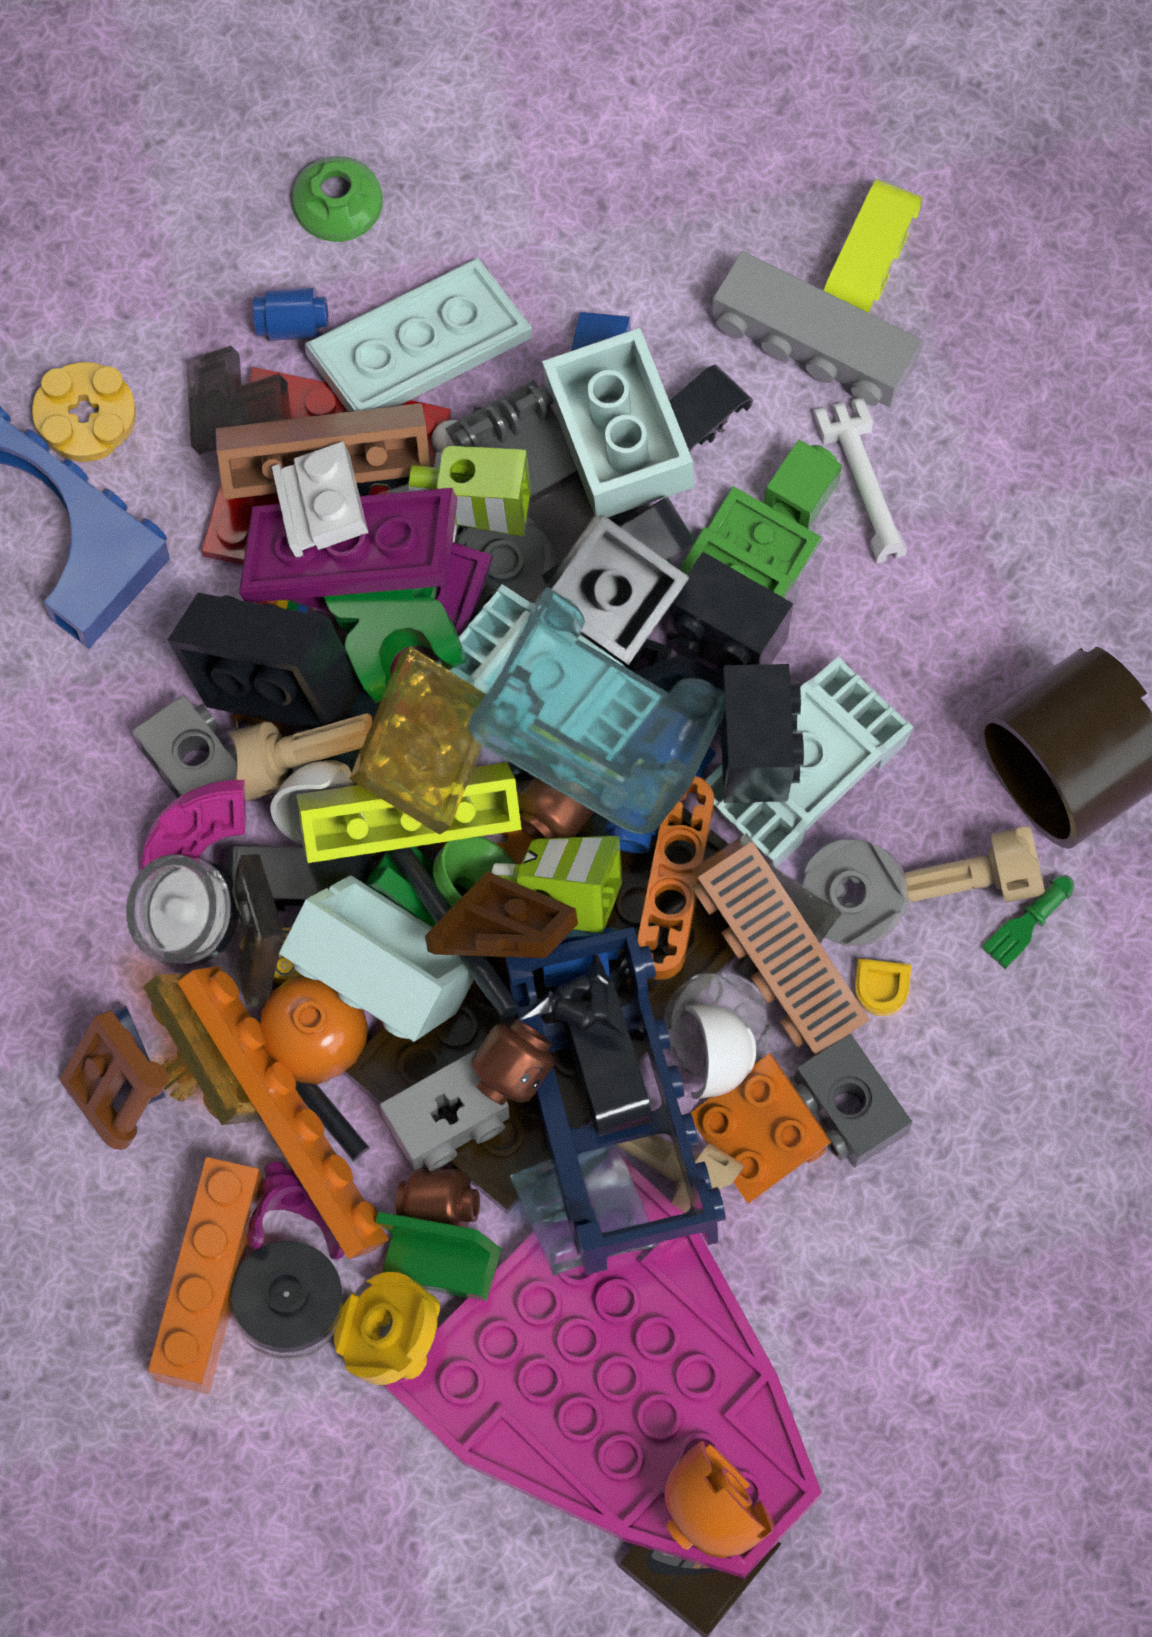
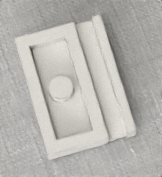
(320, 499)

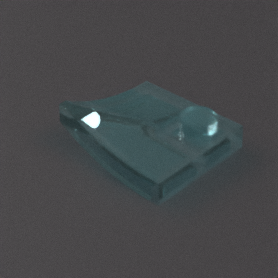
(609, 1194)

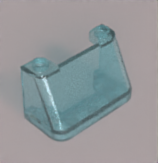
(594, 722)

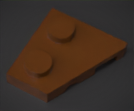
(502, 921)

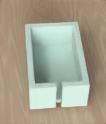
(376, 958)

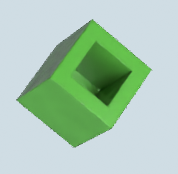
(803, 483)

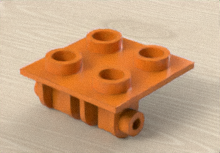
(762, 1127)

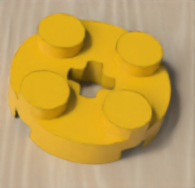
(77, 383)
(412, 1332)

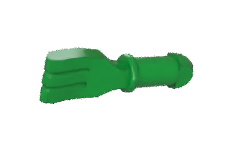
(1017, 932)

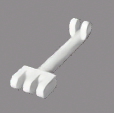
(848, 432)

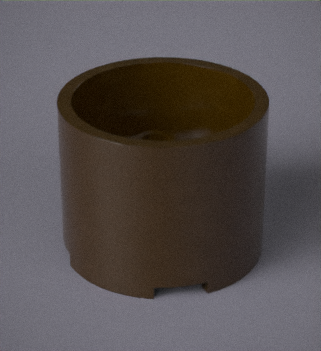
(1073, 746)

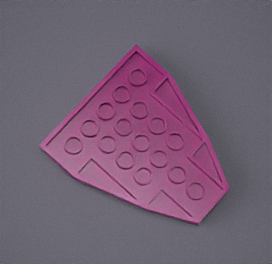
(606, 1382)

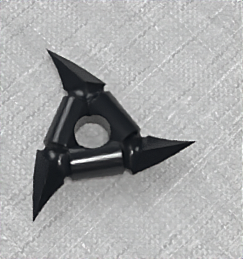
(590, 1017)

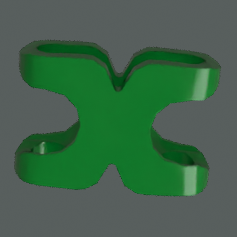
(386, 624)

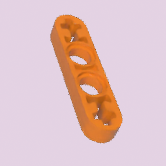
(676, 877)

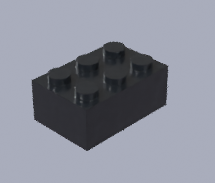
(265, 661)

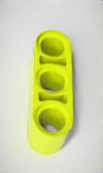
(873, 244)

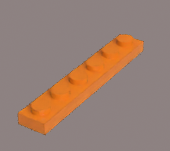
(284, 1113)

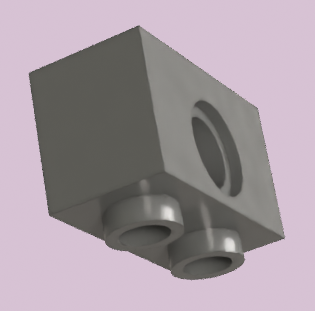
(175, 733)
(847, 1070)

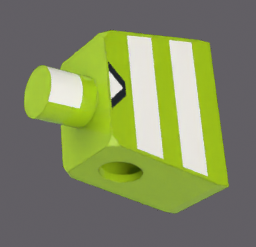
(489, 486)
(574, 872)

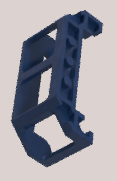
(568, 1143)

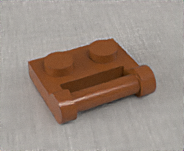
(98, 1072)

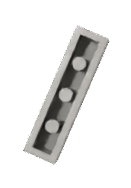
(815, 330)

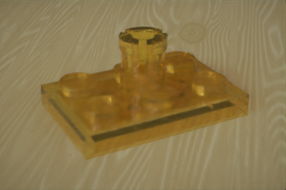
(421, 742)
(197, 1057)

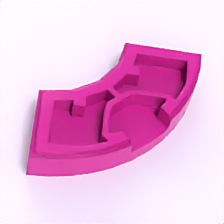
(197, 821)

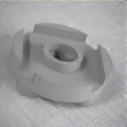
(884, 896)

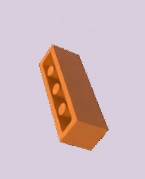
(203, 1277)

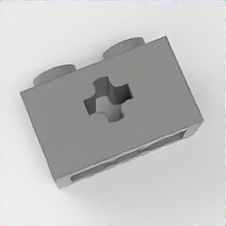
(415, 1118)

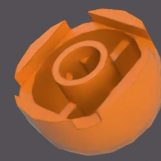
(312, 1030)
(712, 1505)

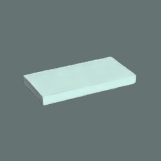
(419, 339)

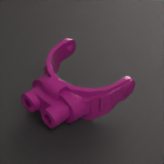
(285, 1192)

